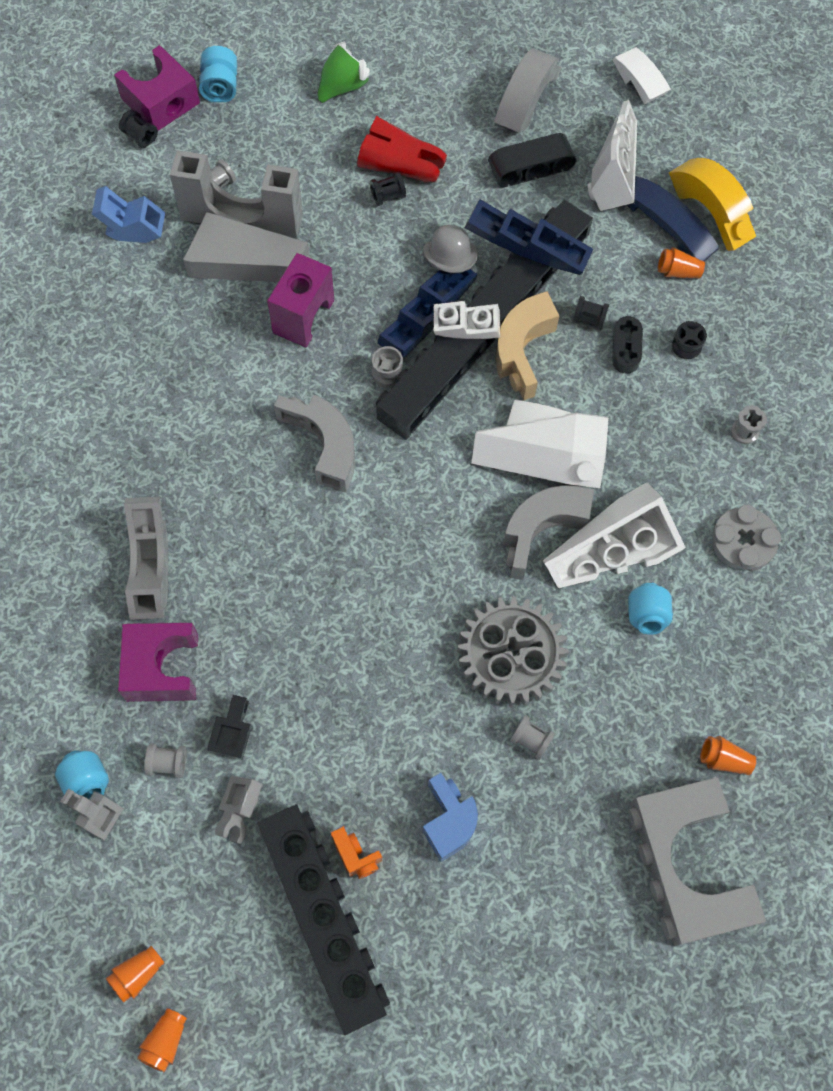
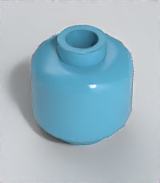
(650, 608)
(82, 773)

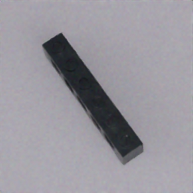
(277, 833)

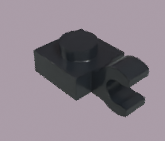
(231, 733)

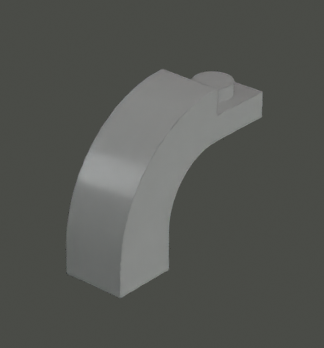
(525, 89)
(330, 426)
(547, 508)
(149, 558)

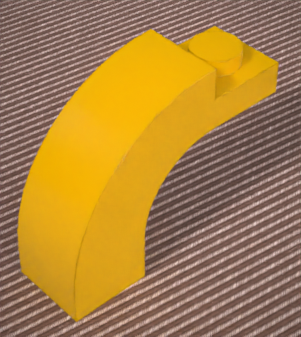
(720, 194)

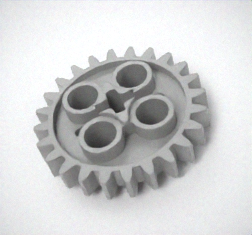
(521, 679)

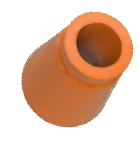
(680, 264)
(726, 756)
(134, 974)
(162, 1042)

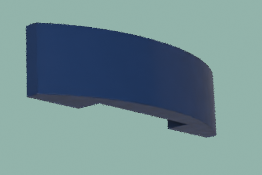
(674, 219)

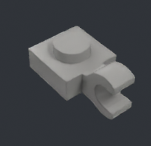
(237, 803)
(96, 813)

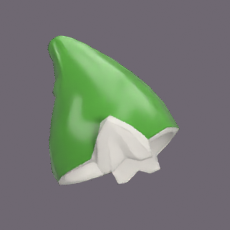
(341, 73)

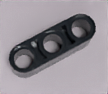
(532, 159)

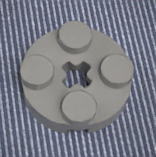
(746, 556)

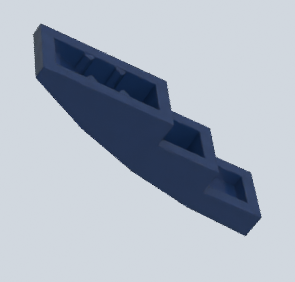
(530, 240)
(417, 317)

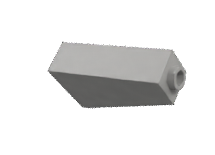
(240, 251)

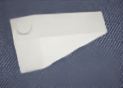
(616, 165)
(554, 449)
(624, 534)

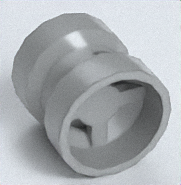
(390, 361)

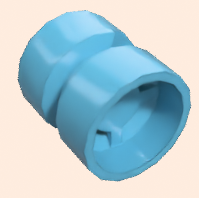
(218, 74)

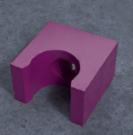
(162, 97)
(298, 297)
(142, 657)

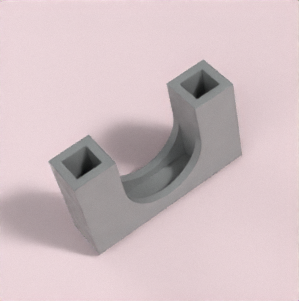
(197, 193)
(688, 913)

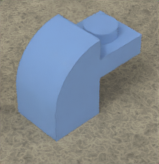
(130, 221)
(456, 825)

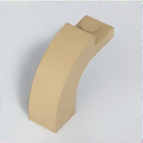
(525, 322)

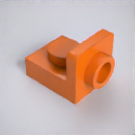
(348, 849)

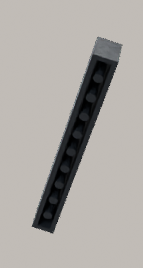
(448, 358)

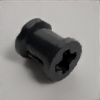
(138, 128)
(388, 188)
(590, 313)

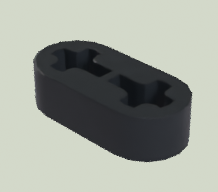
(620, 344)

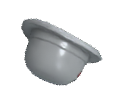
(450, 250)

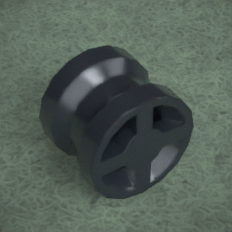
(689, 332)

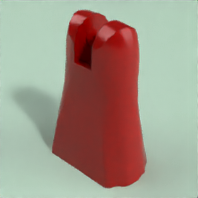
(394, 150)

